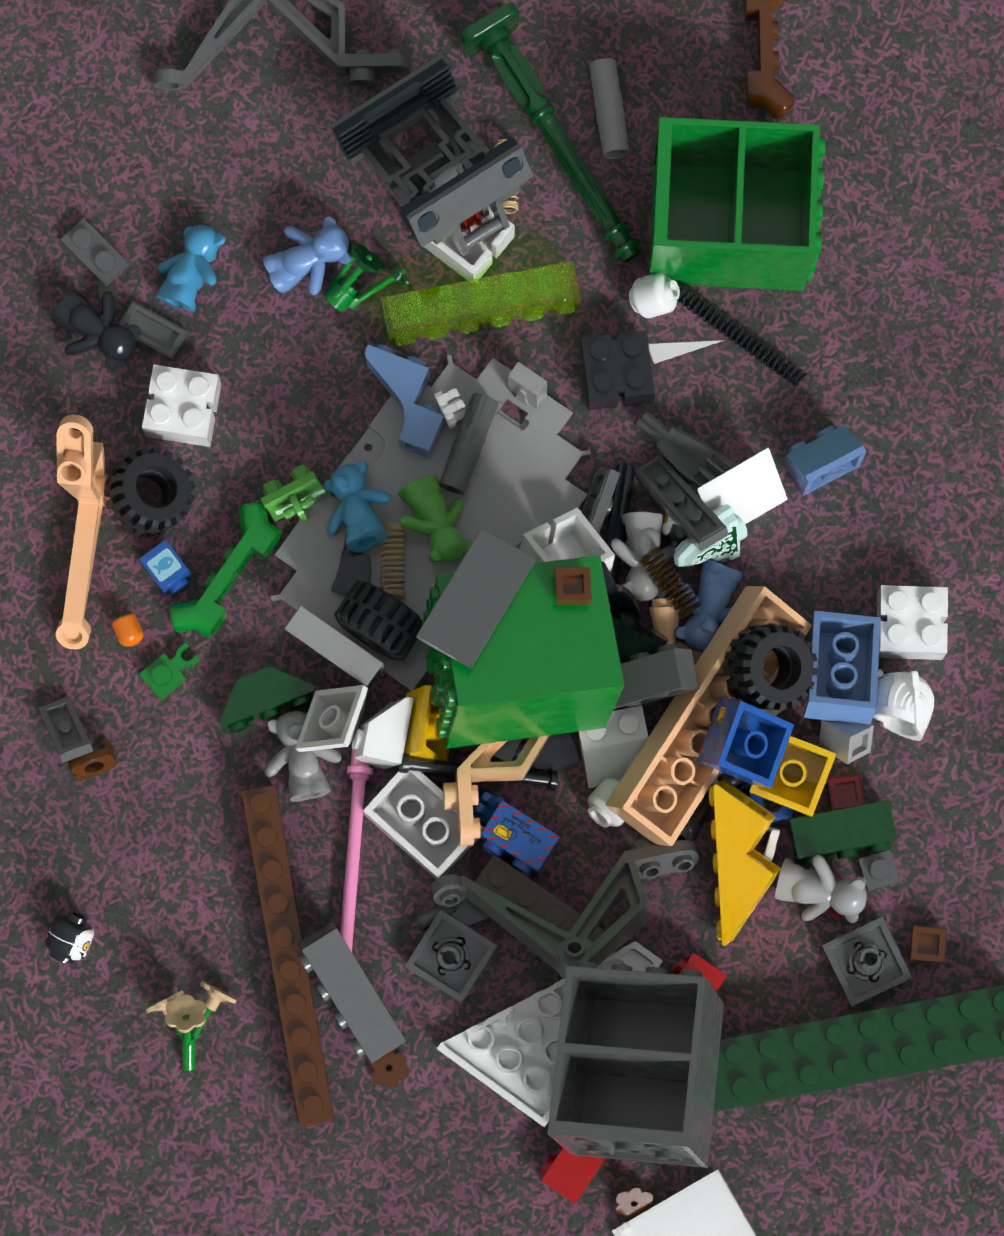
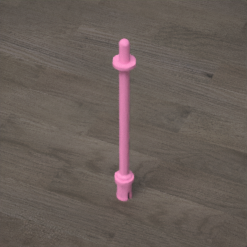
(359, 774)

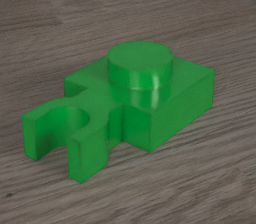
(165, 674)

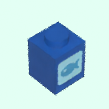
(166, 569)

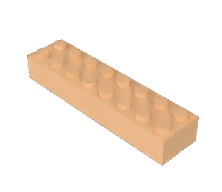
(665, 778)

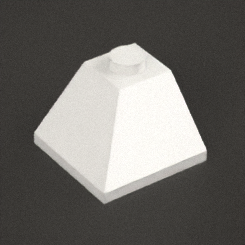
(332, 718)
(384, 735)

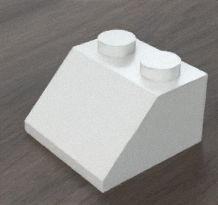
(613, 749)

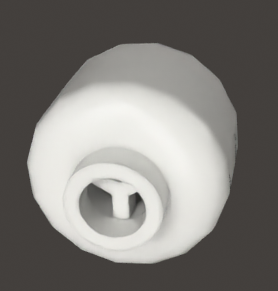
(654, 295)
(597, 801)

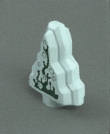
(726, 549)

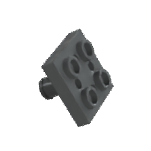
(889, 970)
(457, 980)

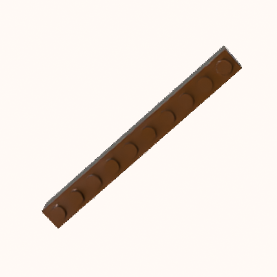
(290, 976)

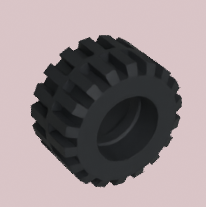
(170, 478)
(379, 620)
(794, 666)

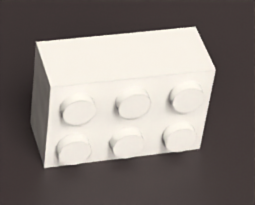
(415, 819)

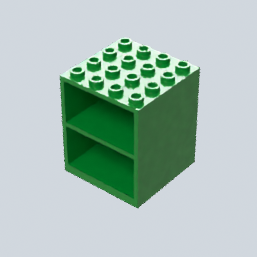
(737, 203)
(539, 672)

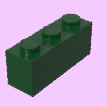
(843, 832)

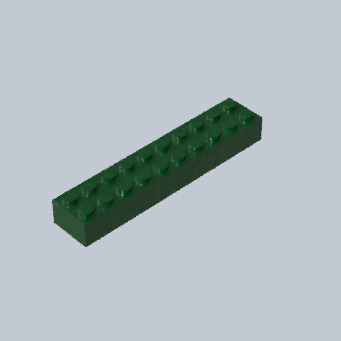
(860, 1048)

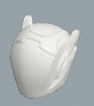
(904, 703)

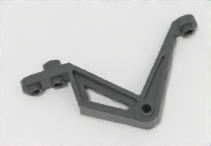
(359, 66)
(568, 948)

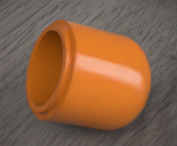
(128, 630)

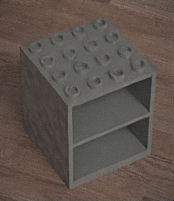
(636, 1065)

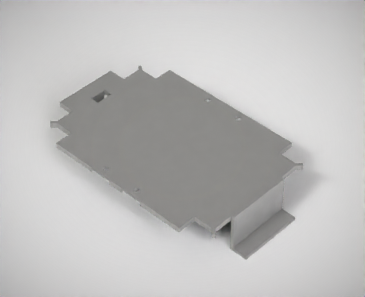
(510, 492)

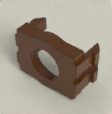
(103, 755)

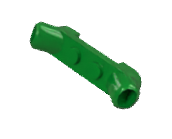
(205, 613)

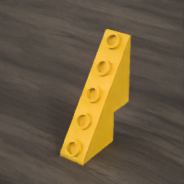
(741, 869)

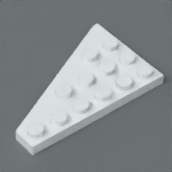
(518, 1046)

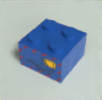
(745, 742)
(519, 840)

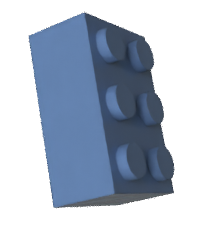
(846, 667)

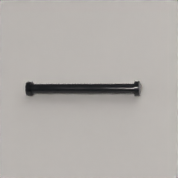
(408, 763)

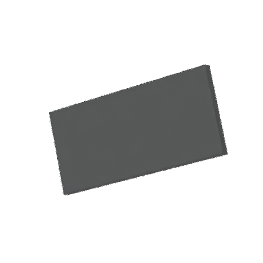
(476, 598)

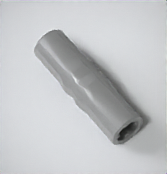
(609, 108)

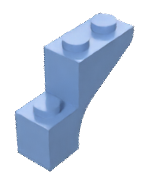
(406, 383)

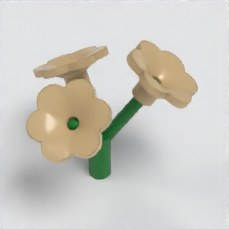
(189, 1013)

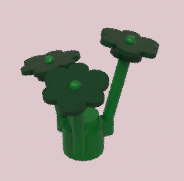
(342, 291)

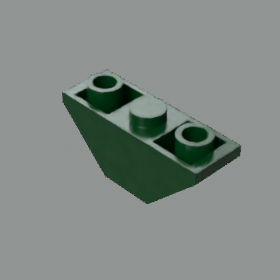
(263, 696)

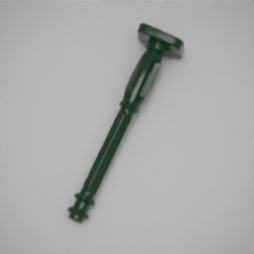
(493, 37)

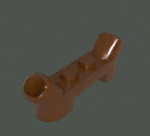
(761, 86)

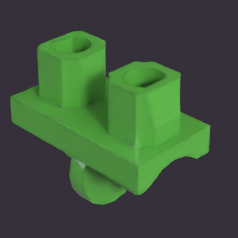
(294, 497)

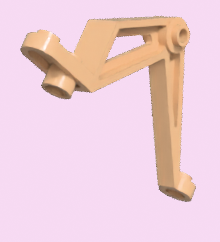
(84, 476)
(478, 768)

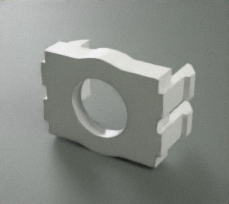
(448, 409)
(771, 843)

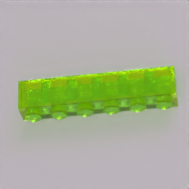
(481, 302)

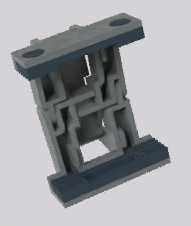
(450, 180)

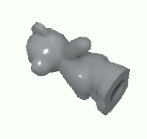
(643, 536)
(305, 774)
(820, 890)

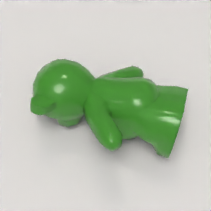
(433, 519)

